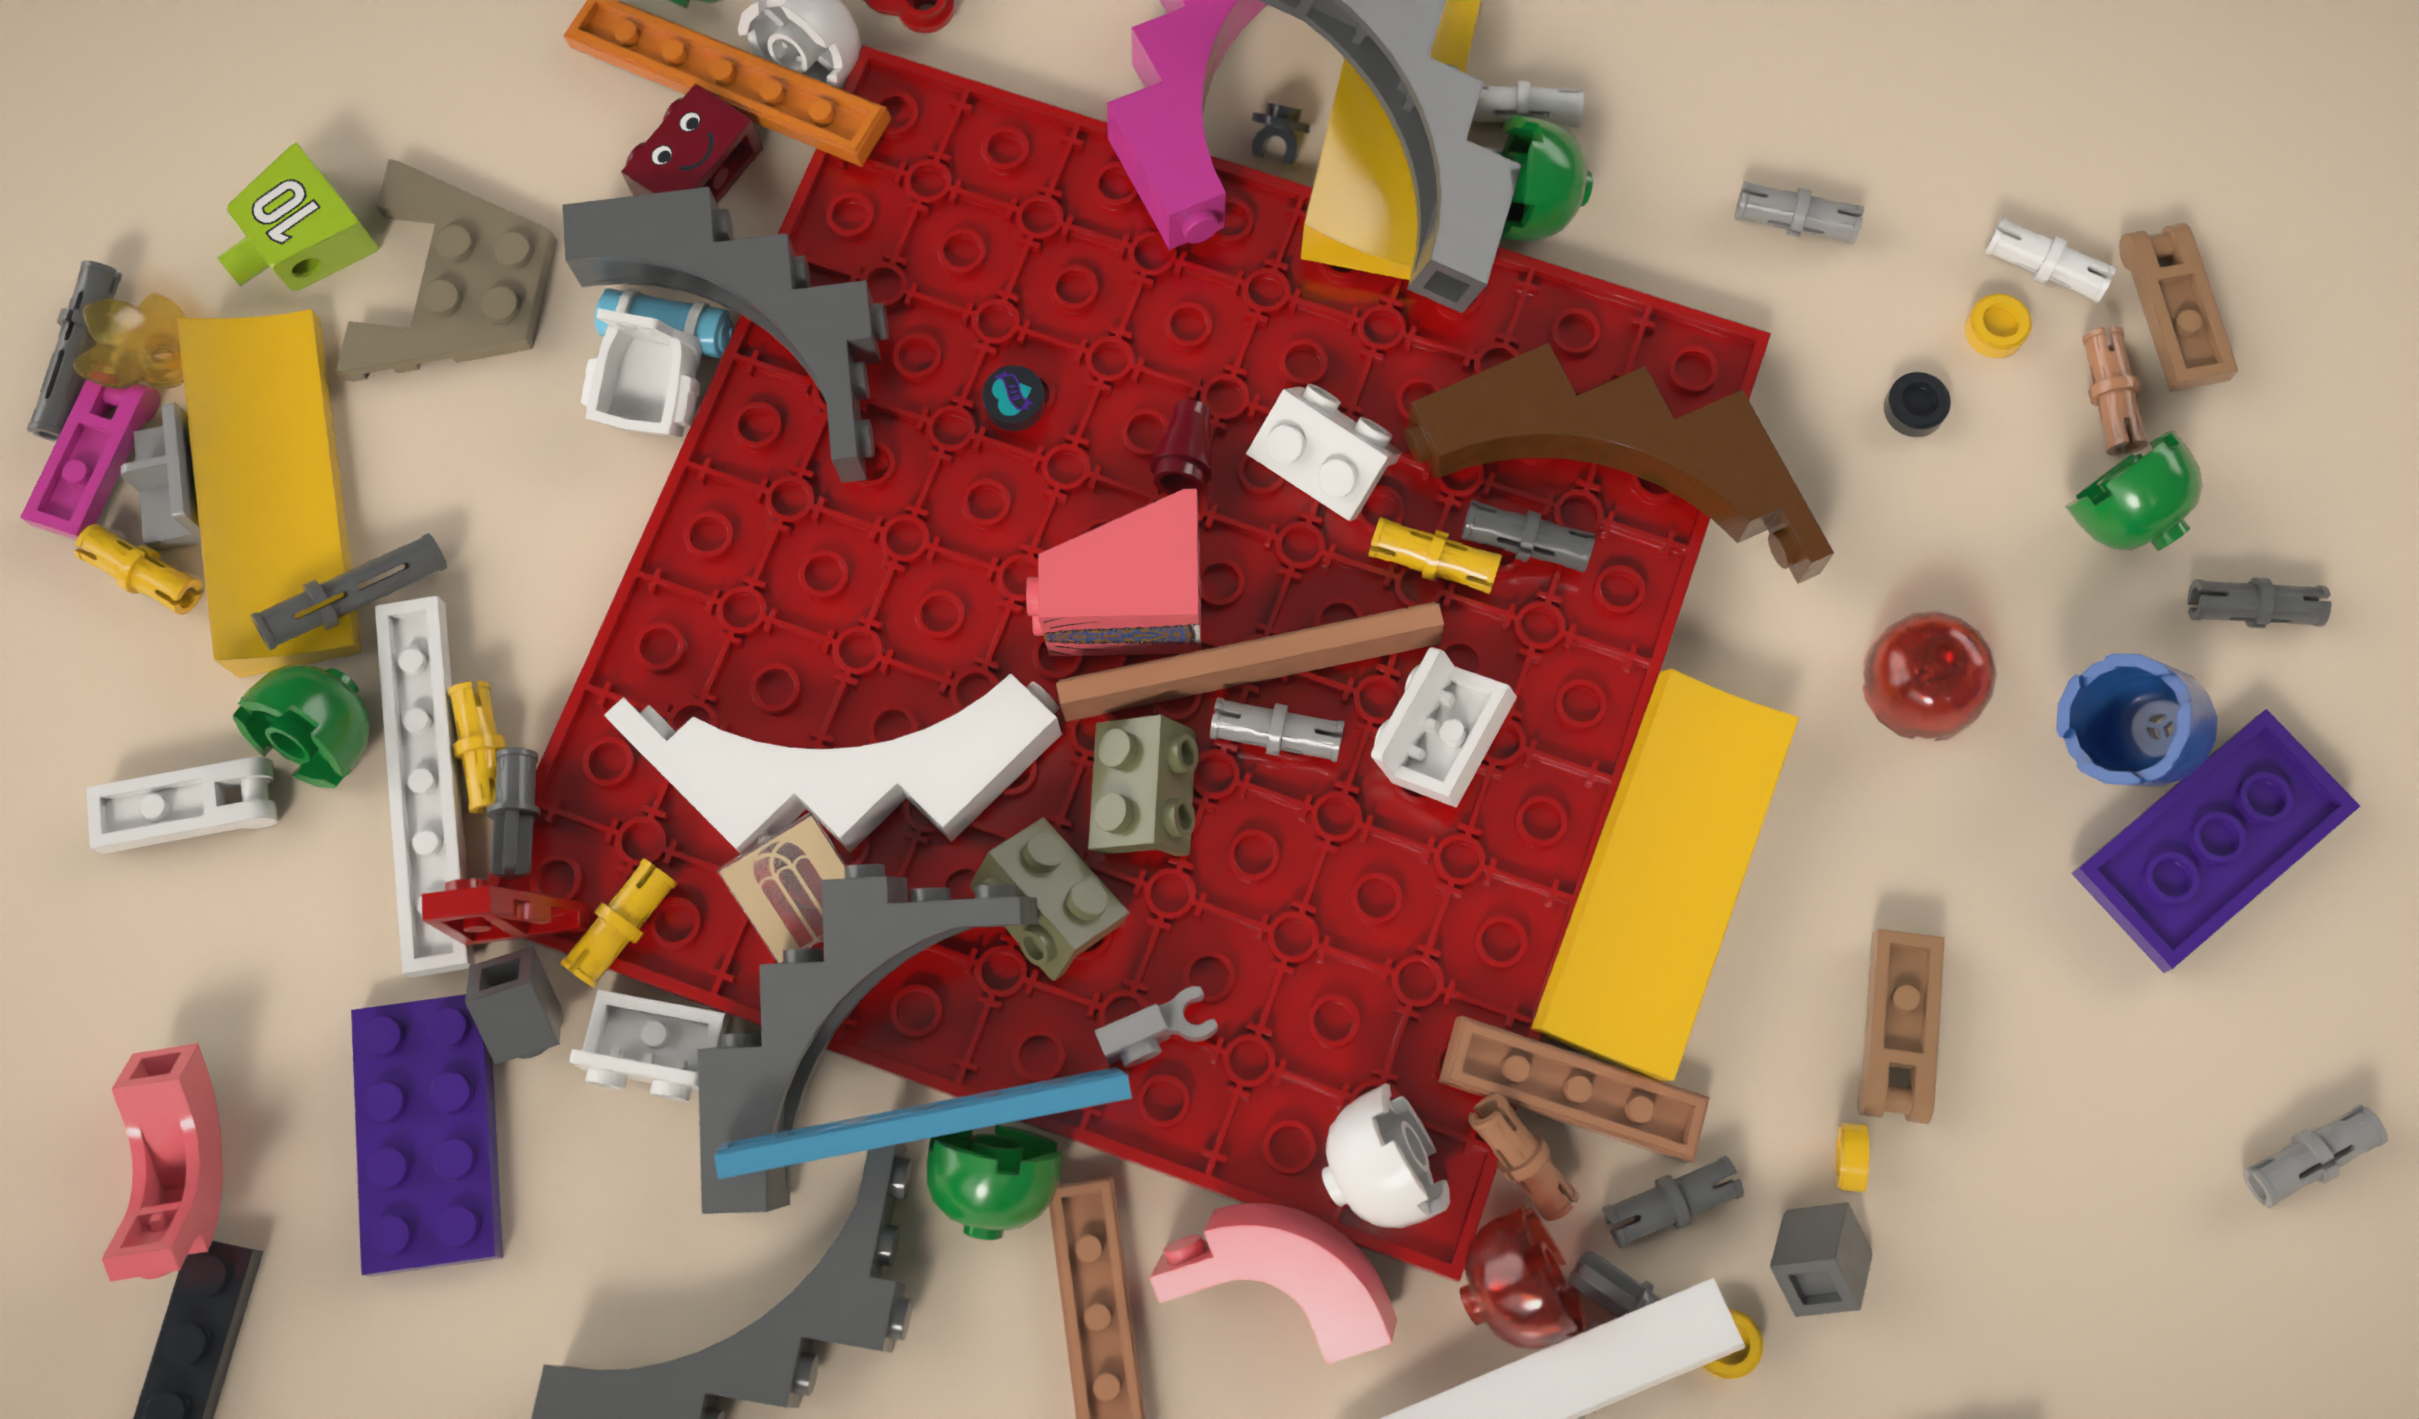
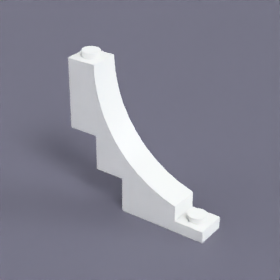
(762, 787)

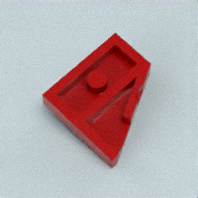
(488, 914)

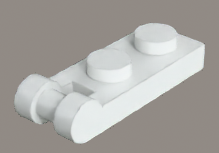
(180, 805)

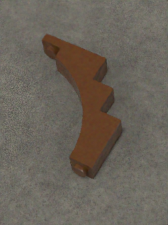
(1708, 457)

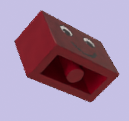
(694, 147)

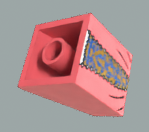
(1124, 585)

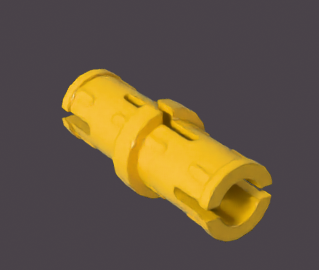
(1434, 555)
(138, 569)
(476, 741)
(618, 923)

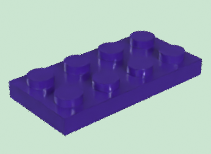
(2215, 841)
(424, 1137)

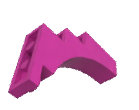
(1162, 127)

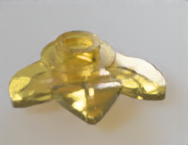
(128, 342)

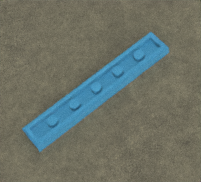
(920, 1122)

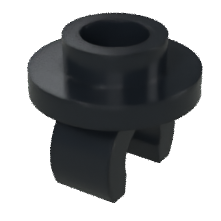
(1280, 122)

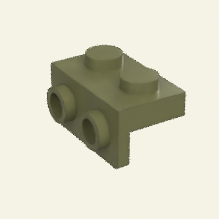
(1143, 786)
(1071, 899)

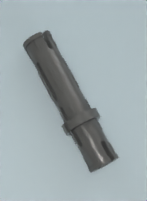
(61, 382)
(278, 622)

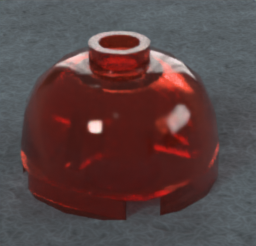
(1929, 676)
(1519, 1283)

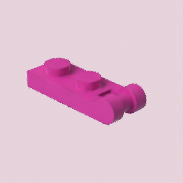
(88, 458)

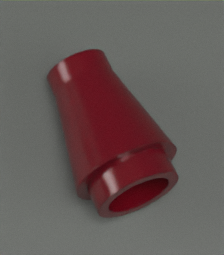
(1184, 450)

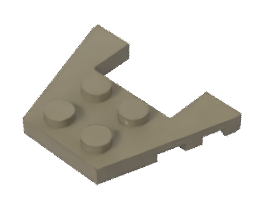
(477, 285)

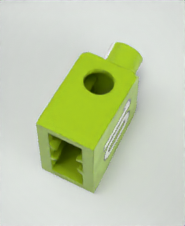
(293, 225)

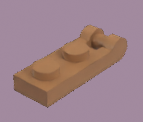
(2179, 307)
(1902, 1024)

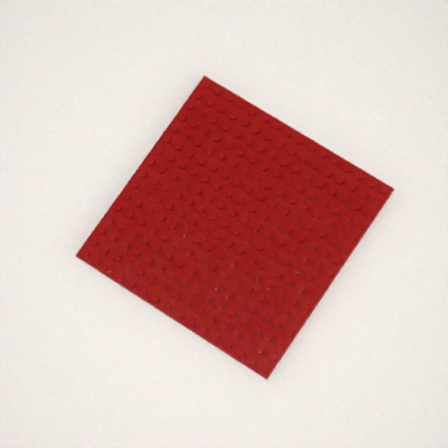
(1316, 894)

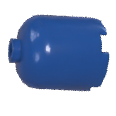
(2112, 719)

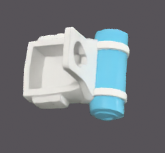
(650, 360)

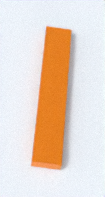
(753, 85)

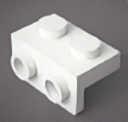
(1324, 449)
(1441, 728)
(647, 1044)

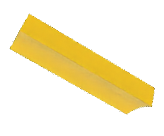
(1363, 188)
(265, 481)
(1665, 877)

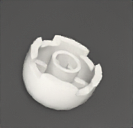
(804, 36)
(1382, 1162)

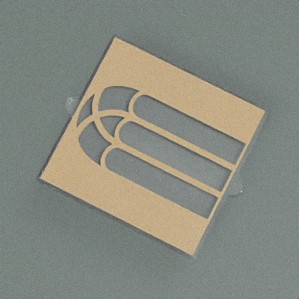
(782, 884)

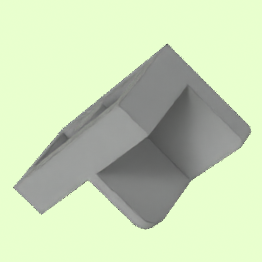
(165, 482)

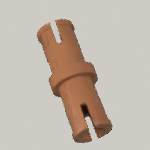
(2114, 391)
(1523, 1157)

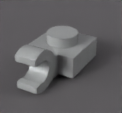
(1139, 1034)

